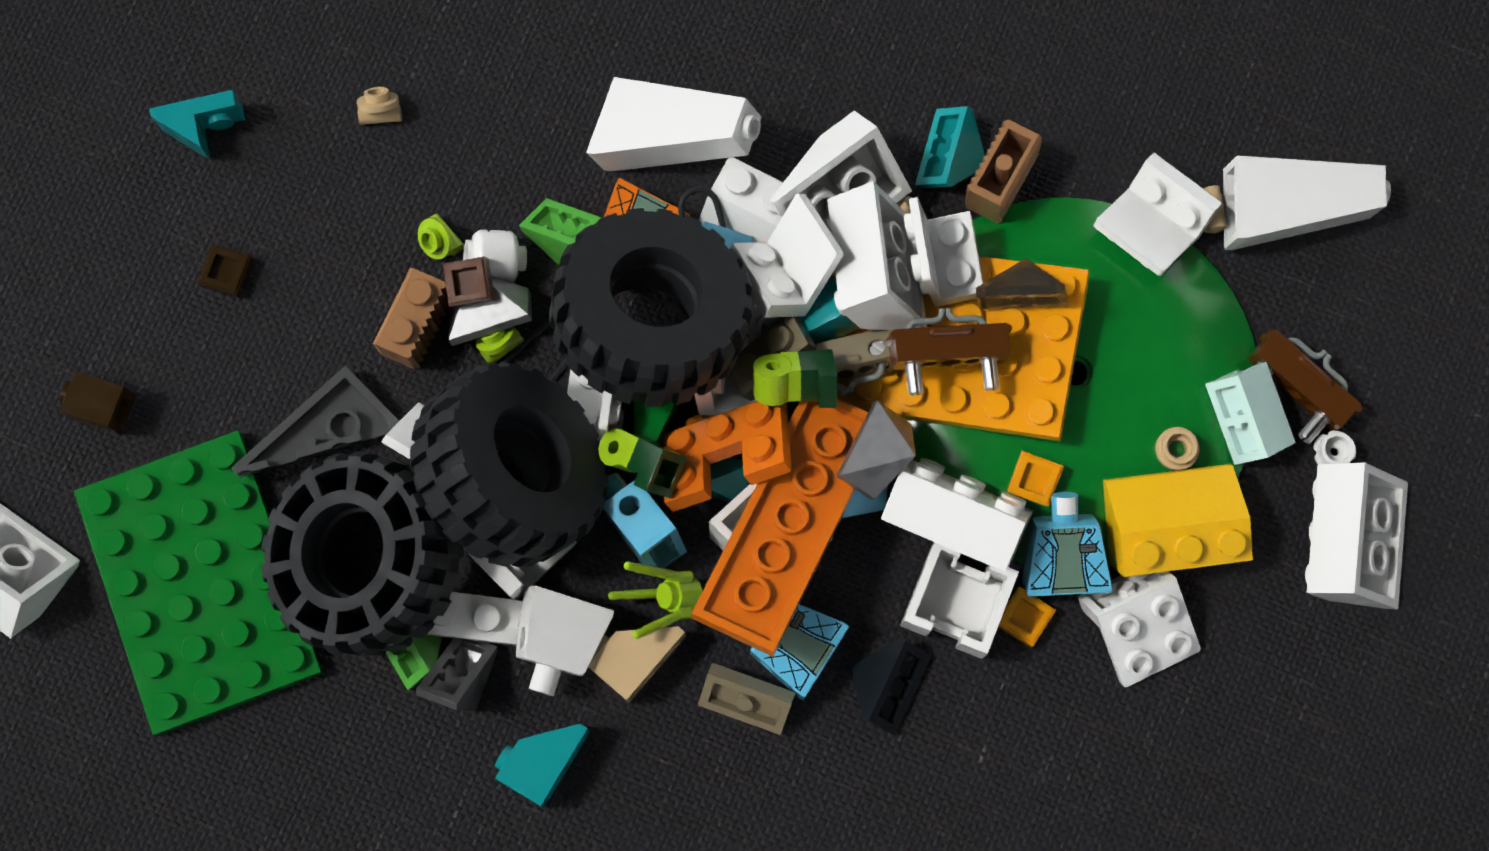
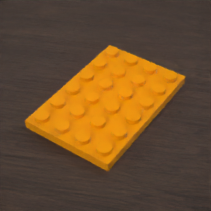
(1031, 381)

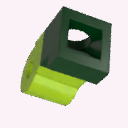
(796, 377)
(656, 465)

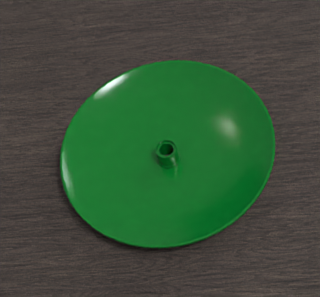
(1140, 357)

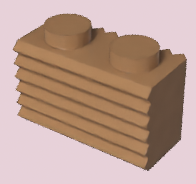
(1002, 171)
(413, 319)

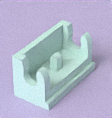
(1250, 414)

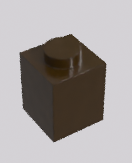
(96, 402)

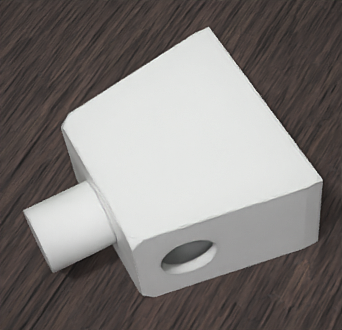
(558, 635)

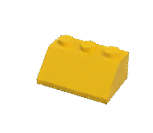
(1176, 520)

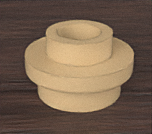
(1190, 444)

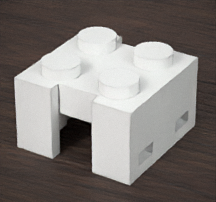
(959, 600)

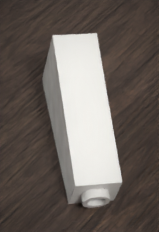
(669, 125)
(1293, 197)

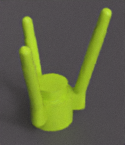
(676, 594)

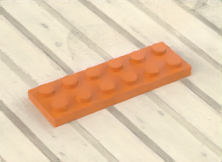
(783, 532)

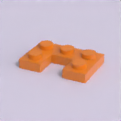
(752, 429)

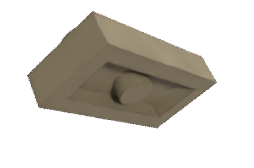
(784, 336)
(746, 698)

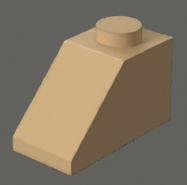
(630, 662)

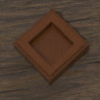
(468, 282)

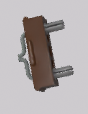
(948, 347)
(1307, 382)

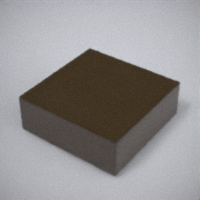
(225, 271)

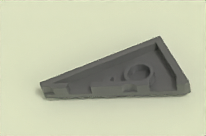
(329, 420)

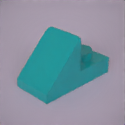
(191, 117)

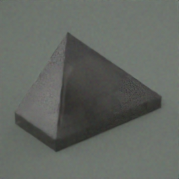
(1022, 287)

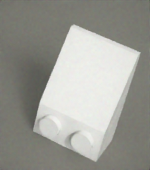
(840, 161)

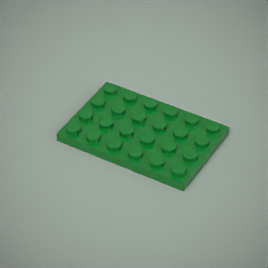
(189, 586)

